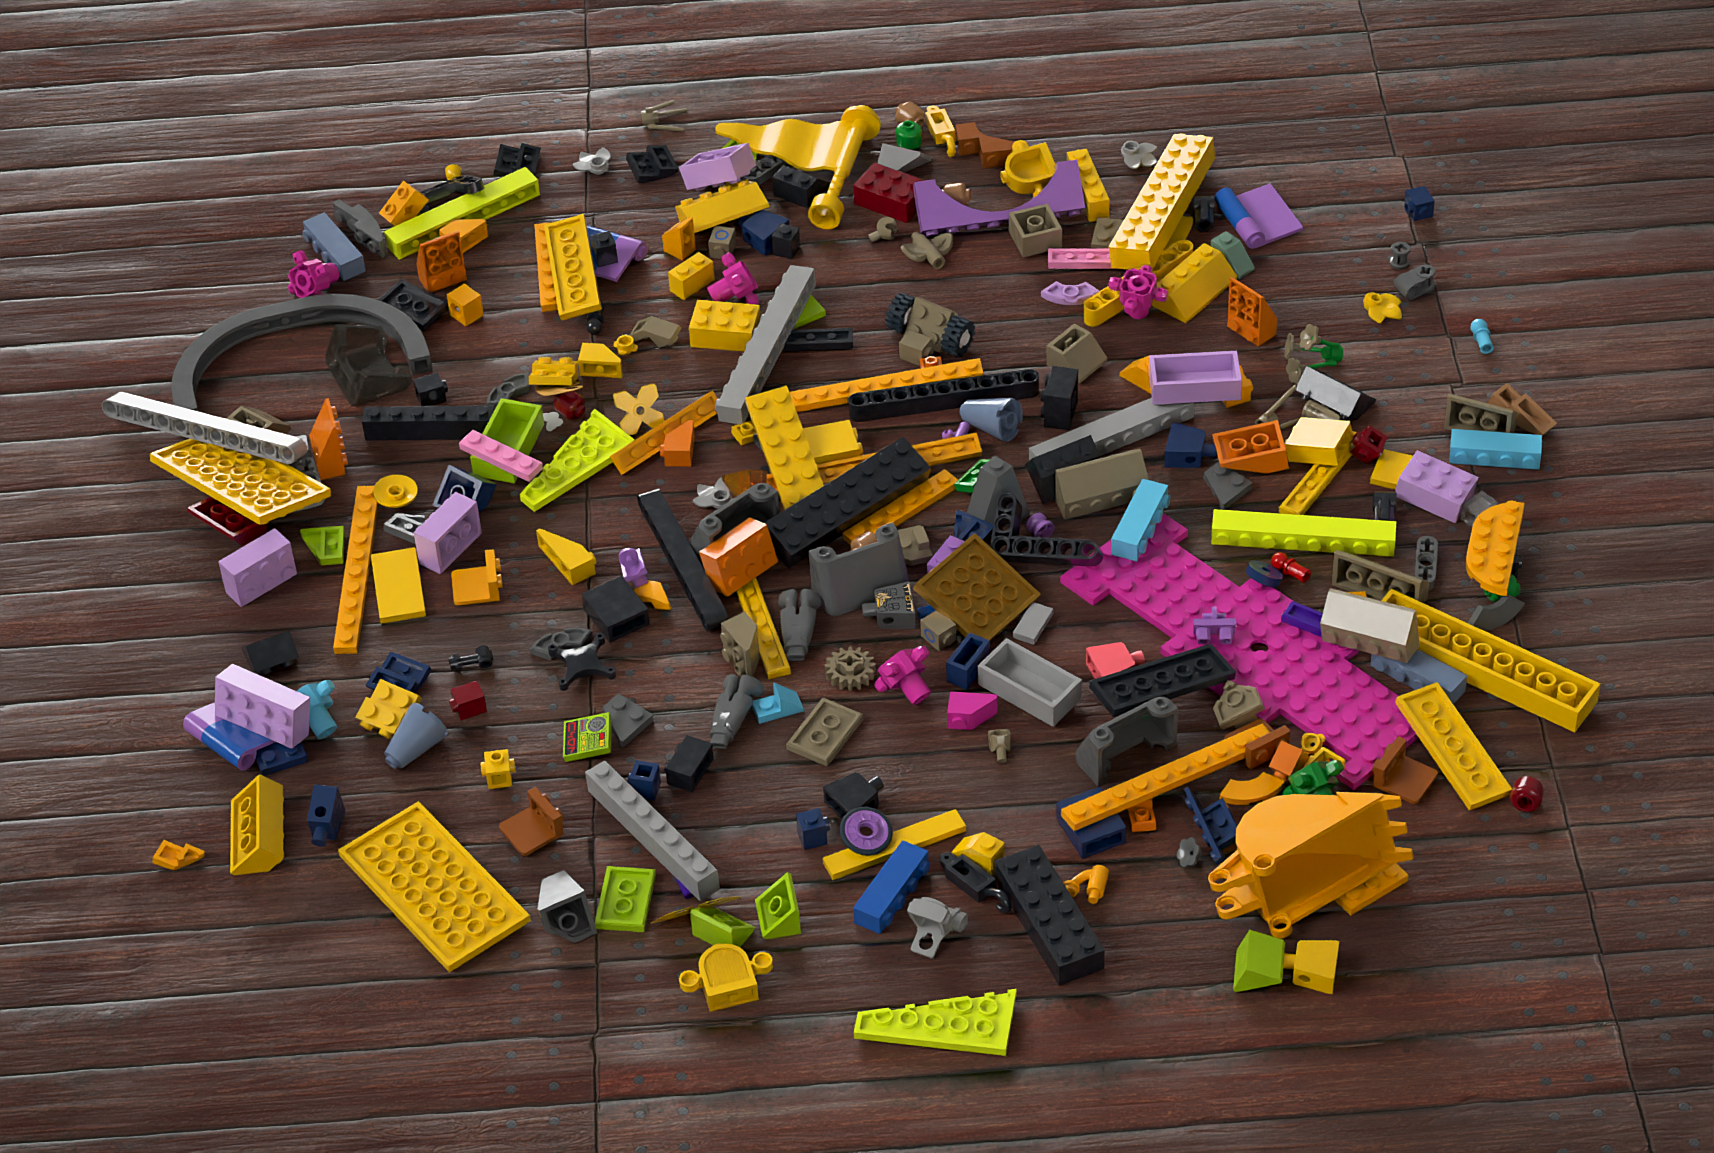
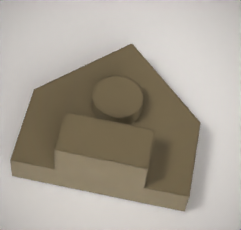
(915, 545)
(1238, 705)

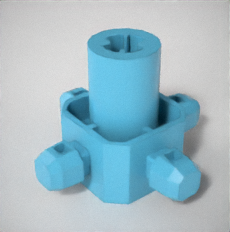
(319, 718)

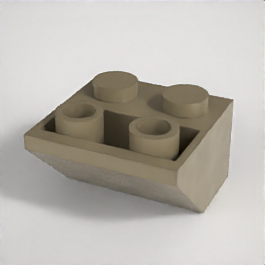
(1076, 350)
(259, 419)
(741, 644)

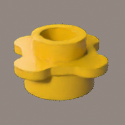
(625, 345)
(1308, 739)

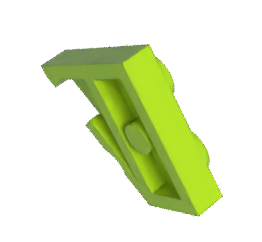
(326, 543)

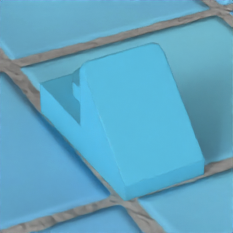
(781, 704)

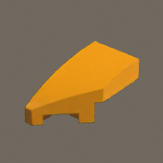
(654, 593)
(176, 857)

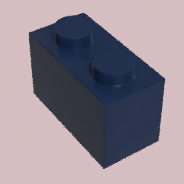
(964, 662)

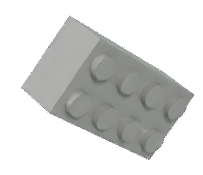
(1030, 682)

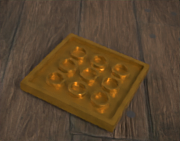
(977, 590)

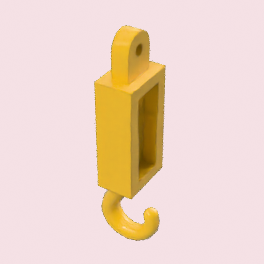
(941, 128)

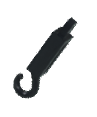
(976, 883)

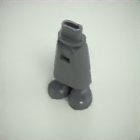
(795, 628)
(733, 707)

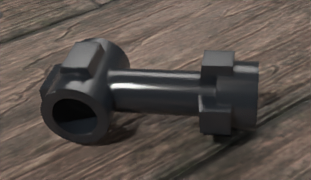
(483, 657)

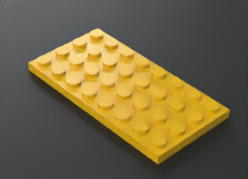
(241, 481)
(434, 886)

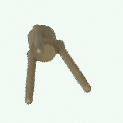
(651, 116)
(1271, 416)

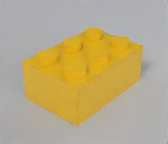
(723, 325)

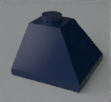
(467, 484)

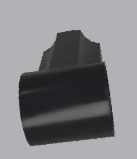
(1203, 209)
(1384, 505)

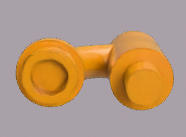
(1097, 881)

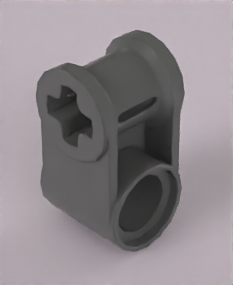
(1416, 282)

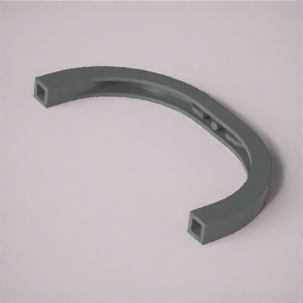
(293, 314)

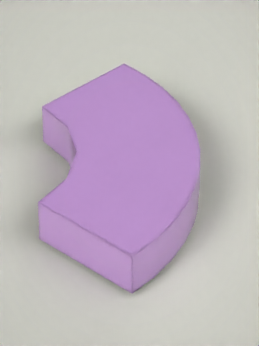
(1068, 294)

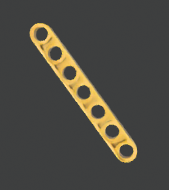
(1107, 301)

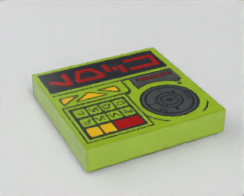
(587, 737)

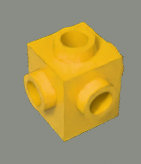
(495, 764)

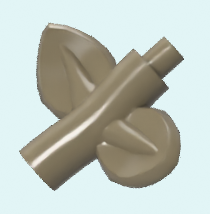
(931, 250)

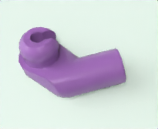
(962, 430)

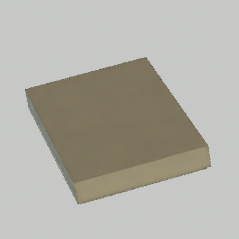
(824, 732)

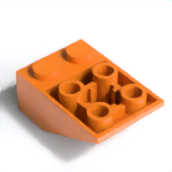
(441, 262)
(1250, 314)
(327, 444)

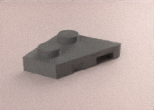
(1226, 484)
(404, 526)
(627, 718)

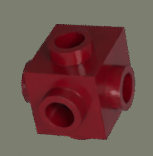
(1368, 444)

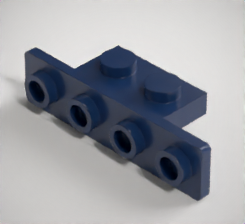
(1216, 822)

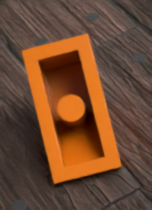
(679, 446)
(1287, 760)

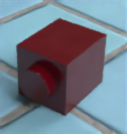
(467, 700)

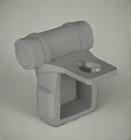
(934, 919)

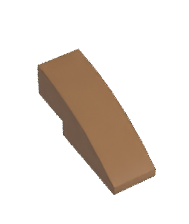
(1530, 414)

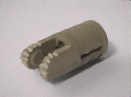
(1318, 411)

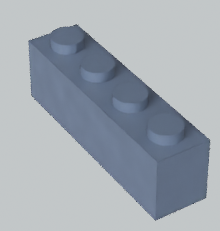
(333, 246)
(1423, 671)

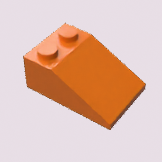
(1252, 448)

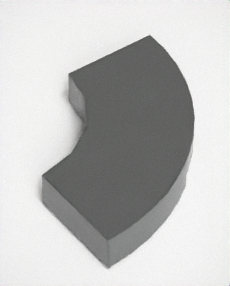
(511, 388)
(1496, 614)
(566, 639)

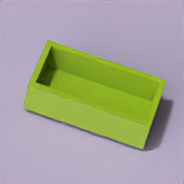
(515, 426)

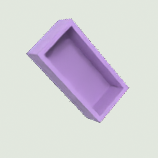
(1195, 377)
(262, 706)

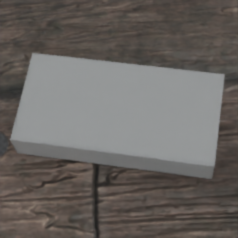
(1033, 623)

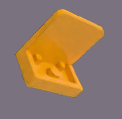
(478, 583)

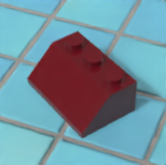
(227, 521)

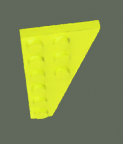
(576, 460)
(950, 1024)

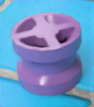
(1040, 526)

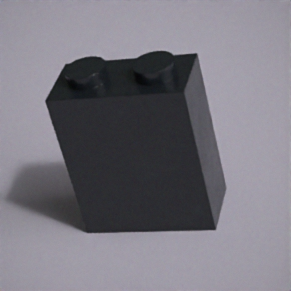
(615, 609)

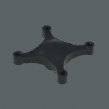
(582, 662)

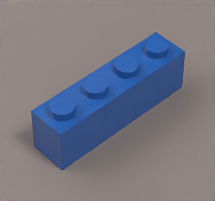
(891, 887)

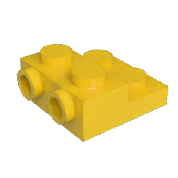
(554, 372)
(386, 708)

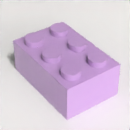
(717, 167)
(1435, 486)
(447, 532)
(257, 567)

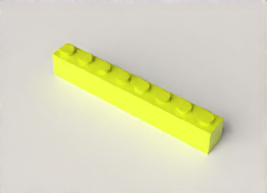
(491, 201)
(1303, 532)

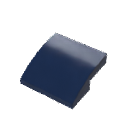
(400, 672)

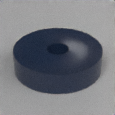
(1264, 573)

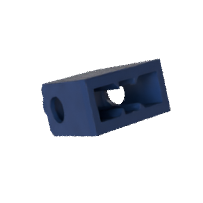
(759, 229)
(1187, 447)
(325, 814)

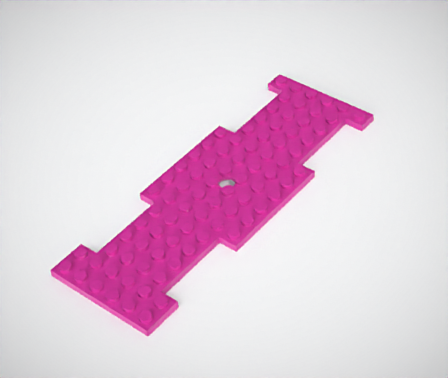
(1295, 677)

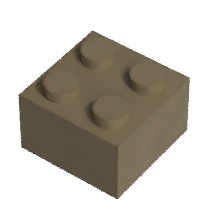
(1035, 230)

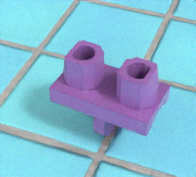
(633, 566)
(1214, 624)

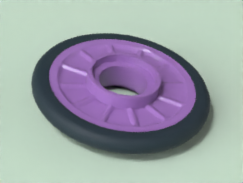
(870, 818)

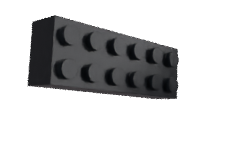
(1049, 915)

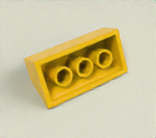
(723, 205)
(1195, 283)
(257, 827)

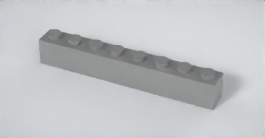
(1122, 427)
(652, 831)

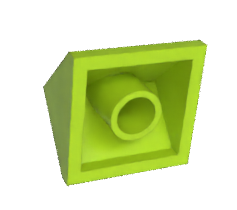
(779, 909)
(719, 927)
(1258, 961)

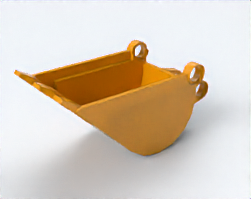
(1306, 853)

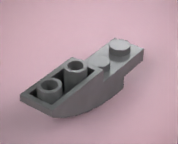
(363, 224)

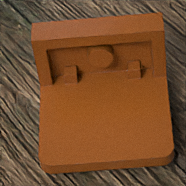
(1263, 748)
(1401, 774)
(534, 825)

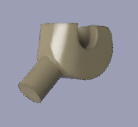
(884, 229)
(1000, 742)

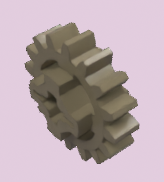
(850, 668)

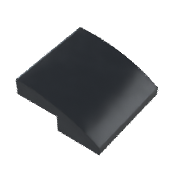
(513, 159)
(652, 164)

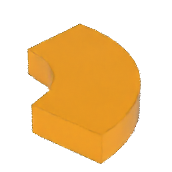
(1257, 789)

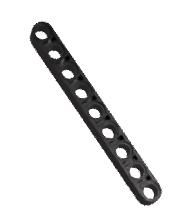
(941, 395)
(682, 559)

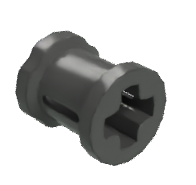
(1402, 256)

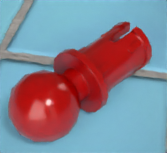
(1290, 567)

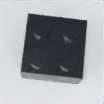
(1060, 398)

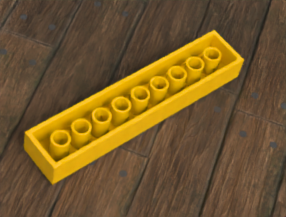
(1162, 202)
(1503, 667)

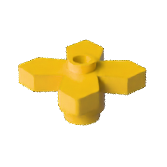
(645, 398)

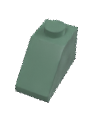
(1234, 253)

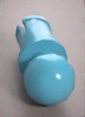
(1482, 335)

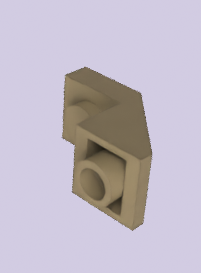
(659, 331)

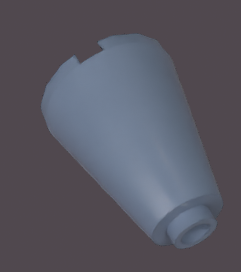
(993, 416)
(414, 736)

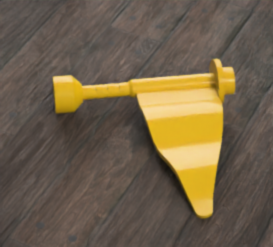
(812, 149)

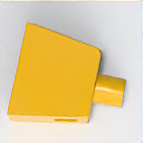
(1314, 964)

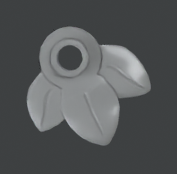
(1138, 154)
(594, 163)
(713, 496)

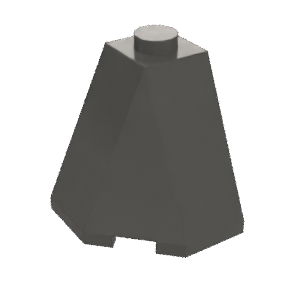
(992, 481)
(565, 908)

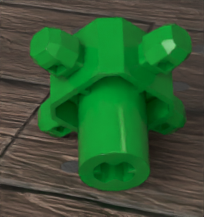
(1315, 778)

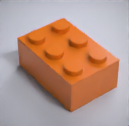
(738, 556)

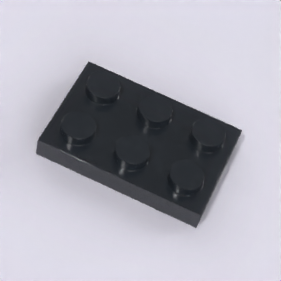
(416, 303)

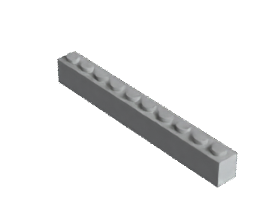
(766, 343)

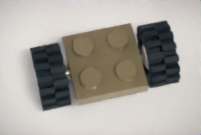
(919, 315)

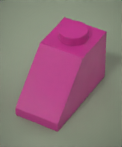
(970, 709)

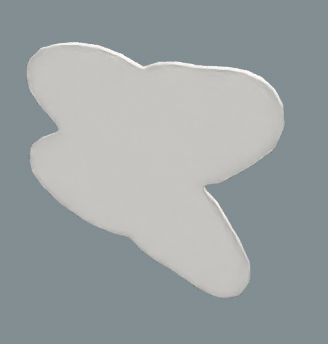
(552, 420)

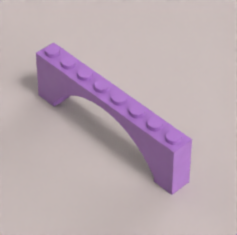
(941, 213)

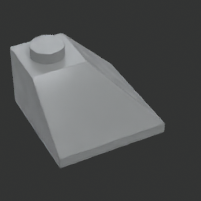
(901, 158)

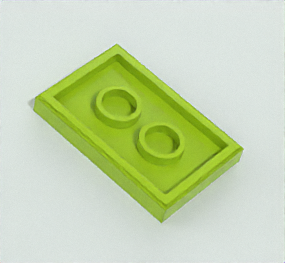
(625, 899)

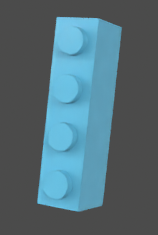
(1495, 449)
(1140, 520)

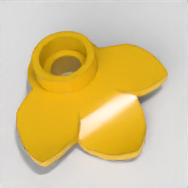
(1382, 306)

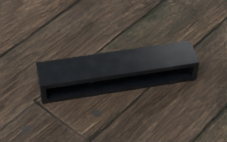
(424, 422)

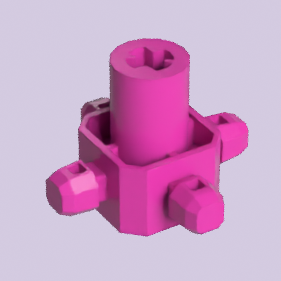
(310, 276)
(736, 282)
(1138, 291)
(904, 672)

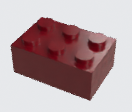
(886, 192)

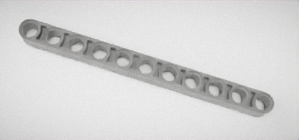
(204, 427)

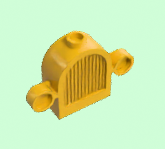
(1028, 168)
(726, 976)

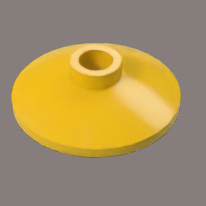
(395, 491)

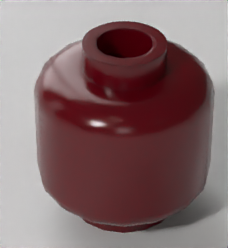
(569, 404)
(1526, 794)

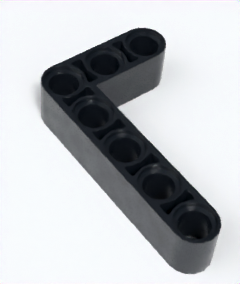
(1036, 544)

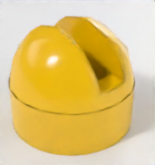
(452, 171)

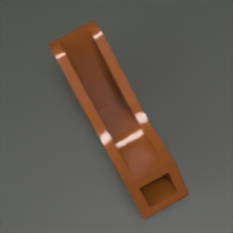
(992, 150)

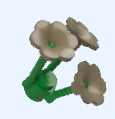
(1331, 352)

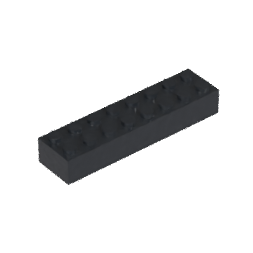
(846, 501)

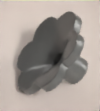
(1188, 852)

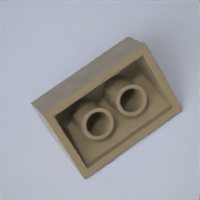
(1478, 416)

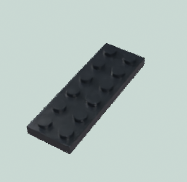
(1162, 678)

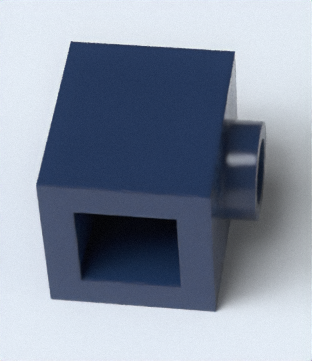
(1419, 203)
(645, 779)
(812, 828)

